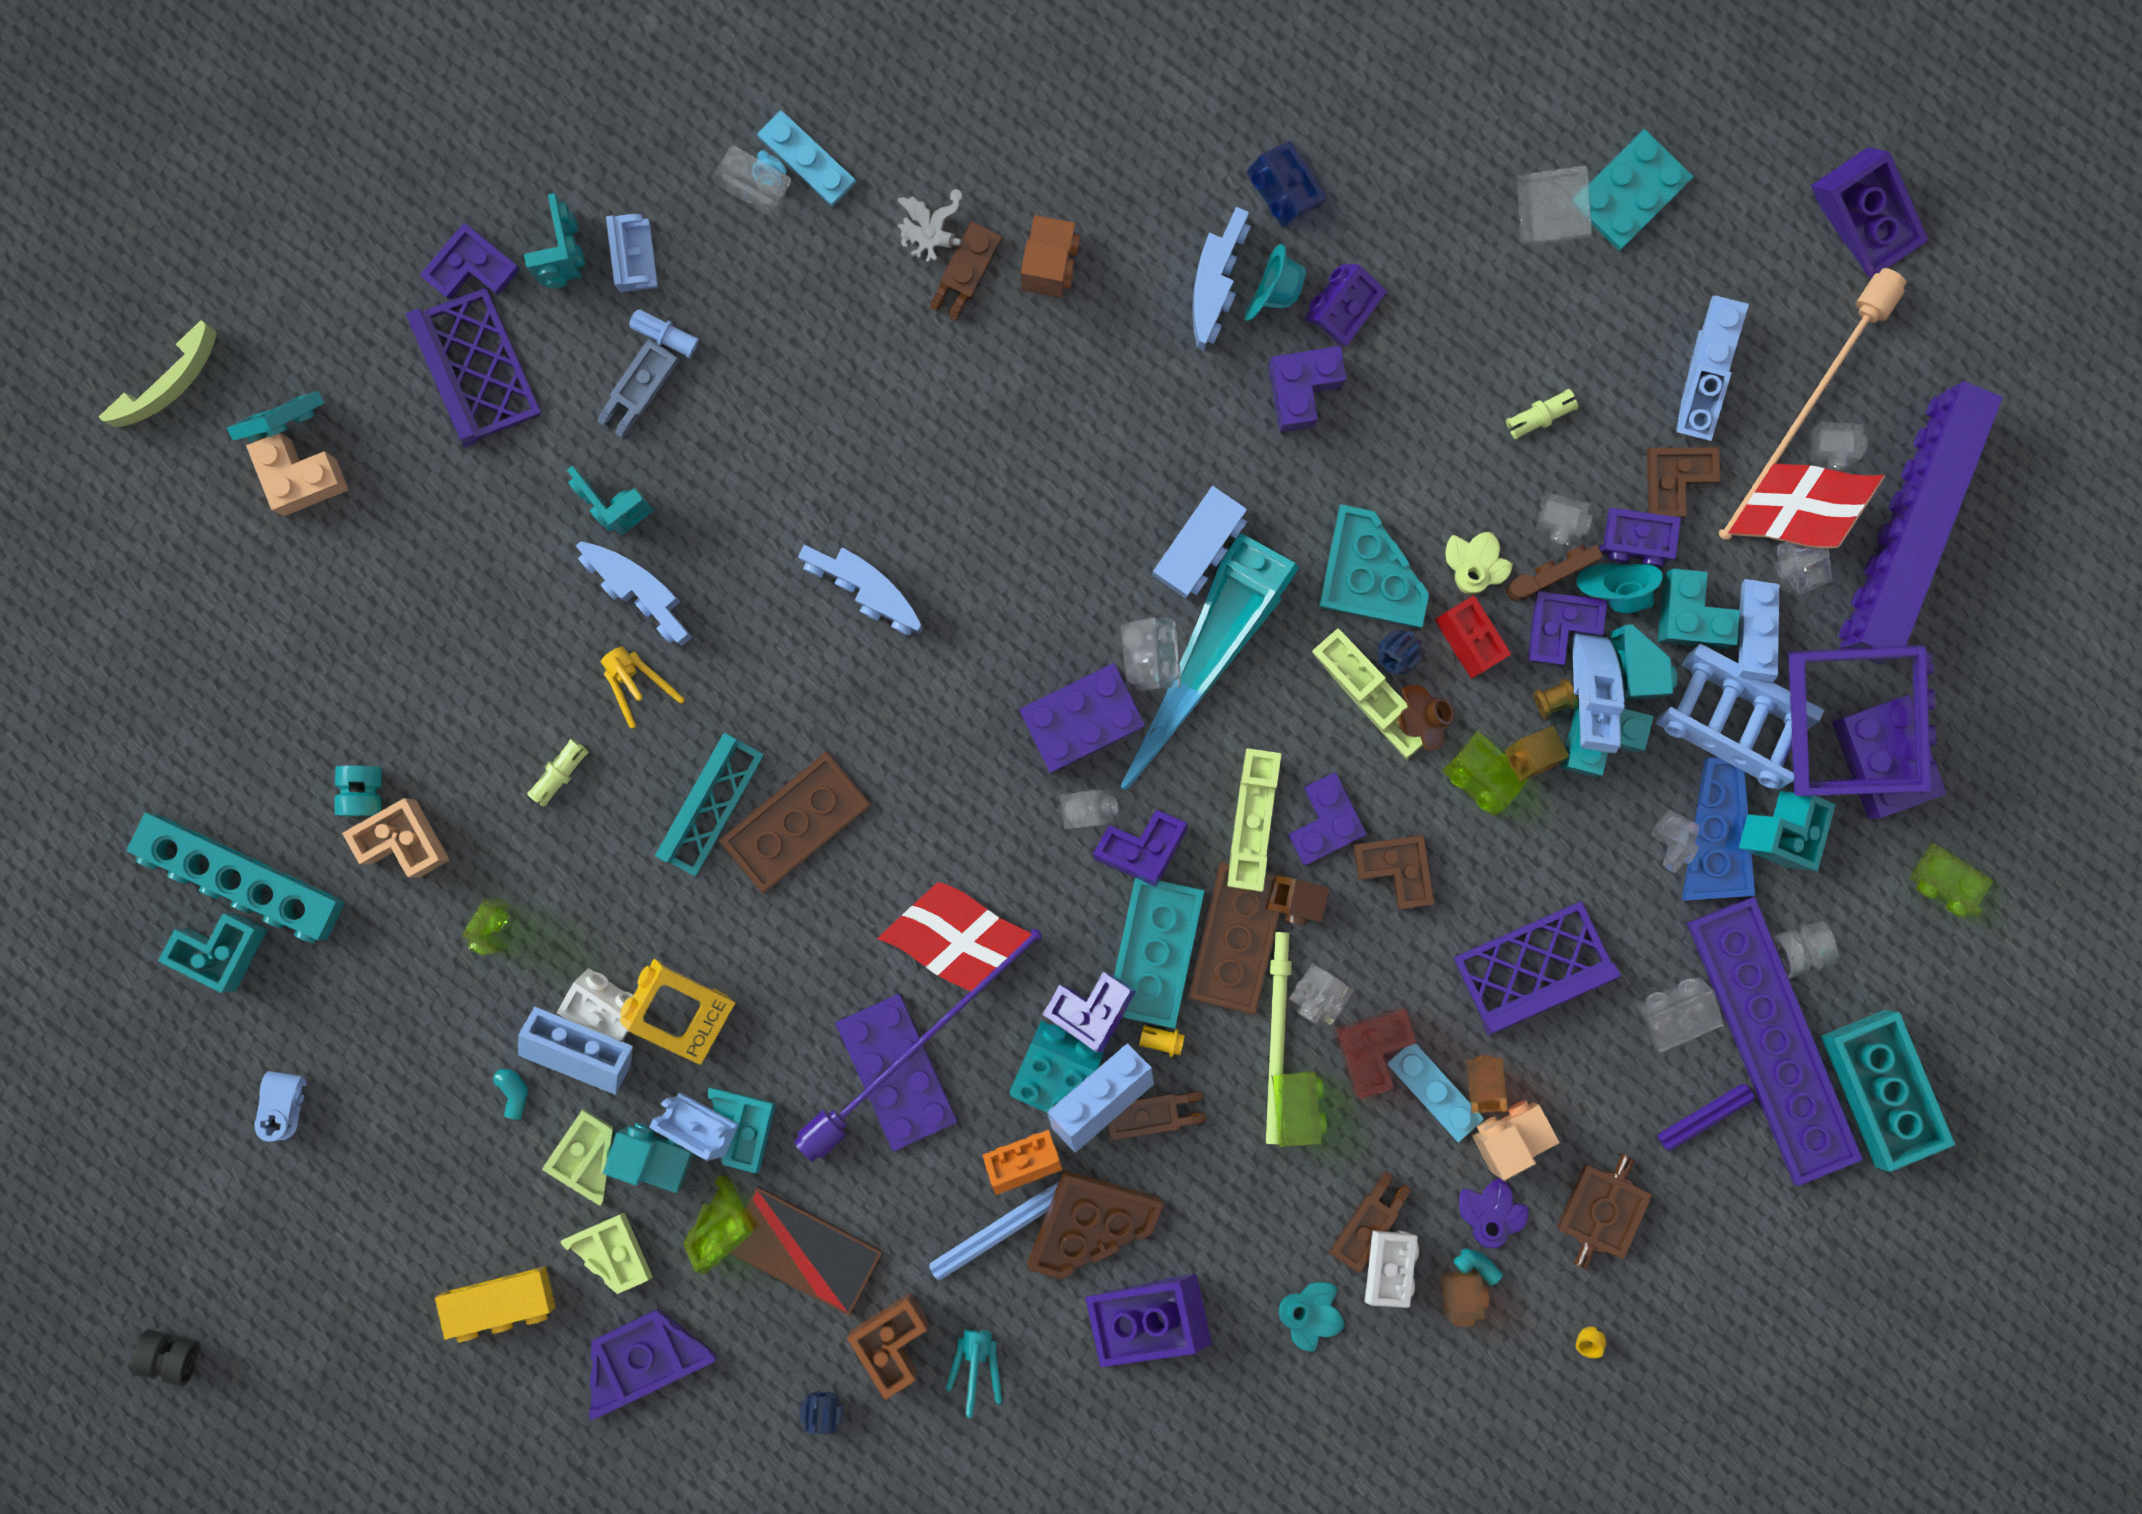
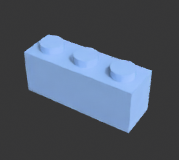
(1200, 543)
(574, 1050)
(1101, 1098)

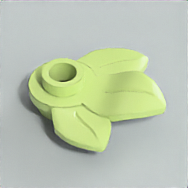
(1477, 557)

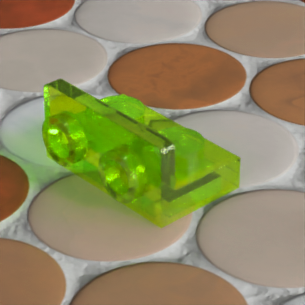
(1484, 774)
(1950, 880)
(486, 920)
(1297, 1108)

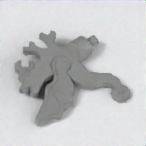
(930, 232)

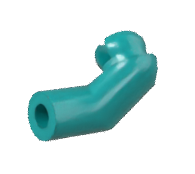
(515, 1091)
(1480, 1262)

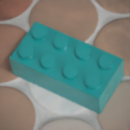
(1887, 1090)

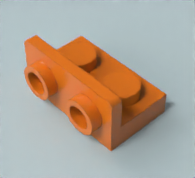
(1022, 1162)

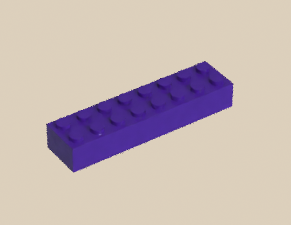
(1920, 518)

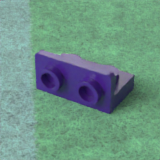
(1345, 302)
(1640, 536)

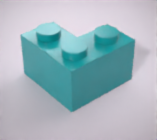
(1686, 618)
(1633, 737)
(1793, 834)
(216, 960)
(646, 1157)

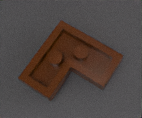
(1674, 468)
(1403, 860)

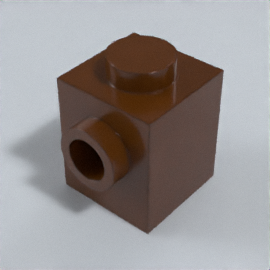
(1298, 900)

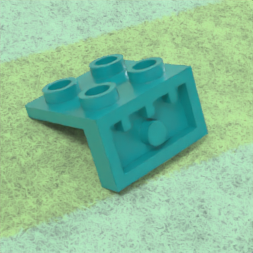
(626, 507)

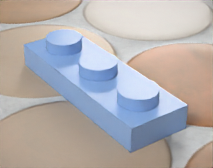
(1759, 630)

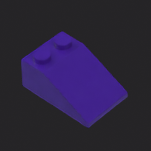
(1871, 209)
(1149, 1321)

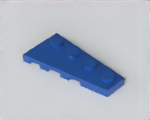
(1722, 810)

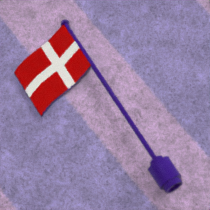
(954, 941)

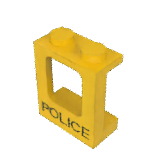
(702, 1030)

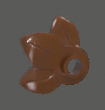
(1425, 716)

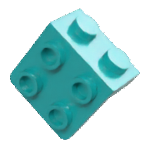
(561, 263)
(1053, 1067)

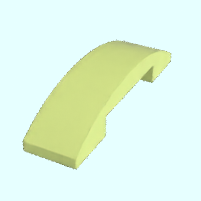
(197, 348)
(1253, 820)

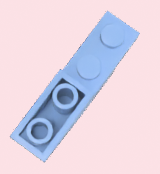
(1211, 288)
(1710, 368)
(627, 579)
(875, 593)
(1599, 691)

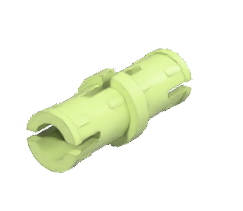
(1542, 414)
(558, 772)

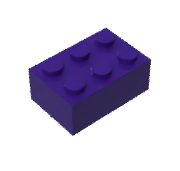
(1082, 718)
(1882, 745)

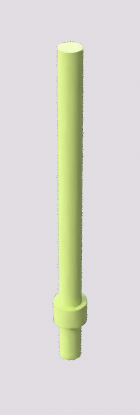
(1281, 969)

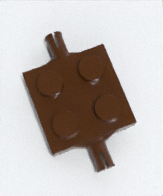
(1604, 1211)

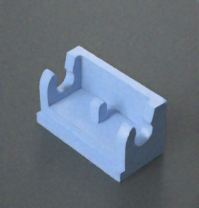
(631, 252)
(695, 1127)

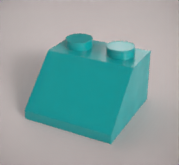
(1643, 666)

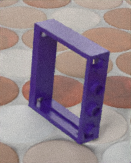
(1924, 733)

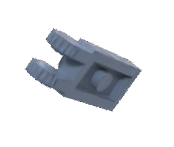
(639, 385)

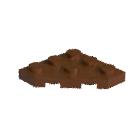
(1090, 1223)

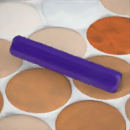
(1706, 1117)

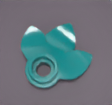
(1317, 1315)

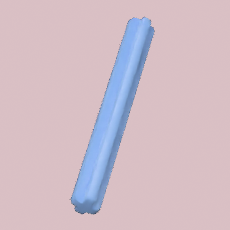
(993, 1234)

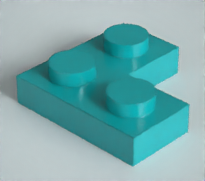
(274, 420)

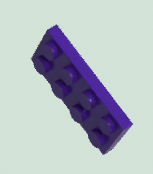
(912, 1098)

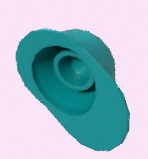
(1279, 285)
(1622, 585)

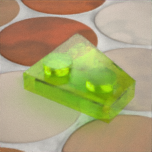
(718, 1228)

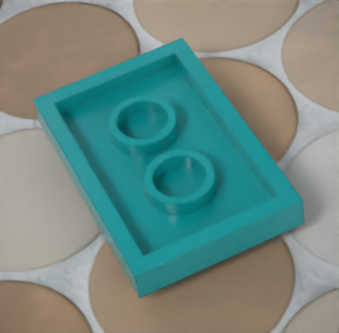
(1634, 189)

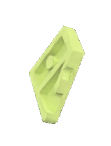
(582, 1156)
(611, 1253)

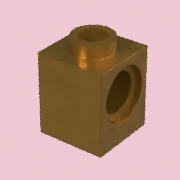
(1536, 753)

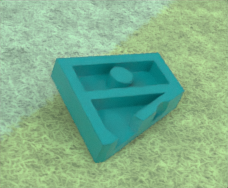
(754, 1125)

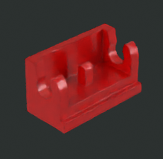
(1472, 636)

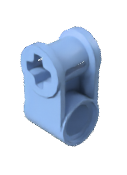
(279, 1102)

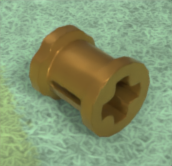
(1555, 698)

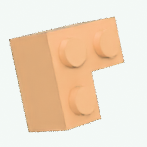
(292, 482)
(398, 830)
(1515, 1139)

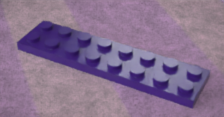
(1774, 1041)

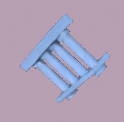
(1766, 699)

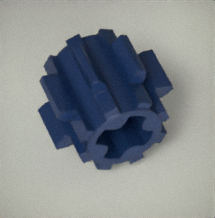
(1399, 652)
(821, 1412)

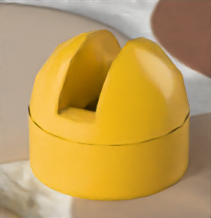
(1598, 1344)

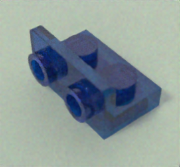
(1285, 183)

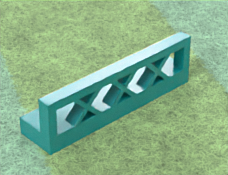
(697, 799)

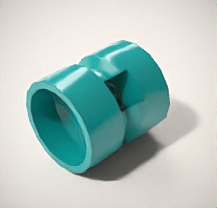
(355, 803)

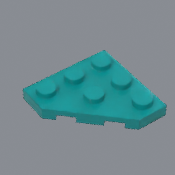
(1370, 573)

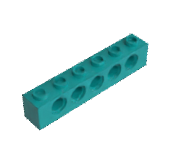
(151, 845)

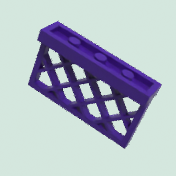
(446, 379)
(1548, 996)

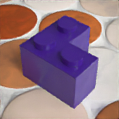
(1297, 378)

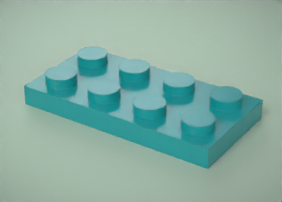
(1158, 949)

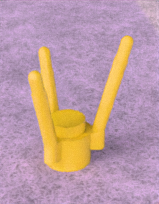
(621, 669)

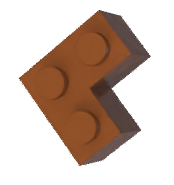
(1047, 257)
(880, 1344)

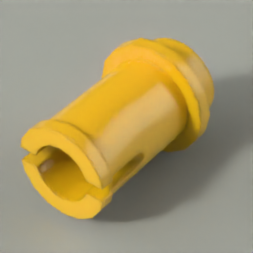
(1162, 1040)

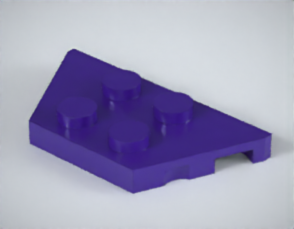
(641, 1360)

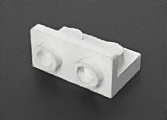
(595, 1005)
(1391, 1269)

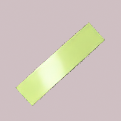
(1366, 688)

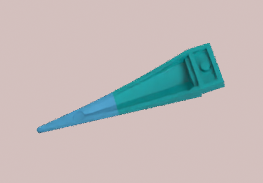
(1237, 605)

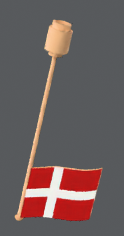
(1806, 501)

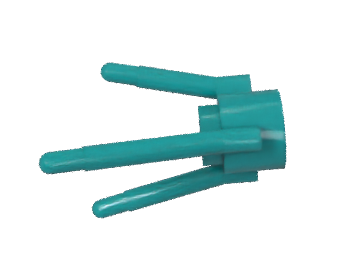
(977, 1348)

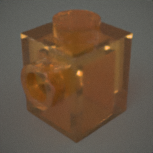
(1487, 1084)
(1464, 1297)

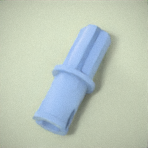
(664, 333)

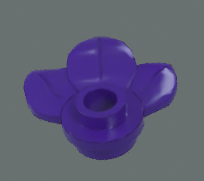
(1495, 1208)

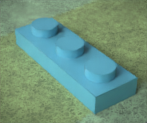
(806, 158)
(1434, 1091)

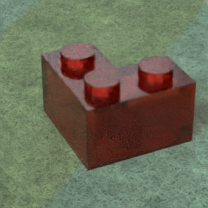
(1363, 1048)

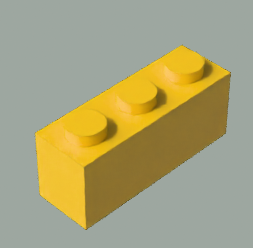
(495, 1304)

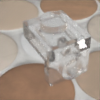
(1089, 808)
(1680, 836)

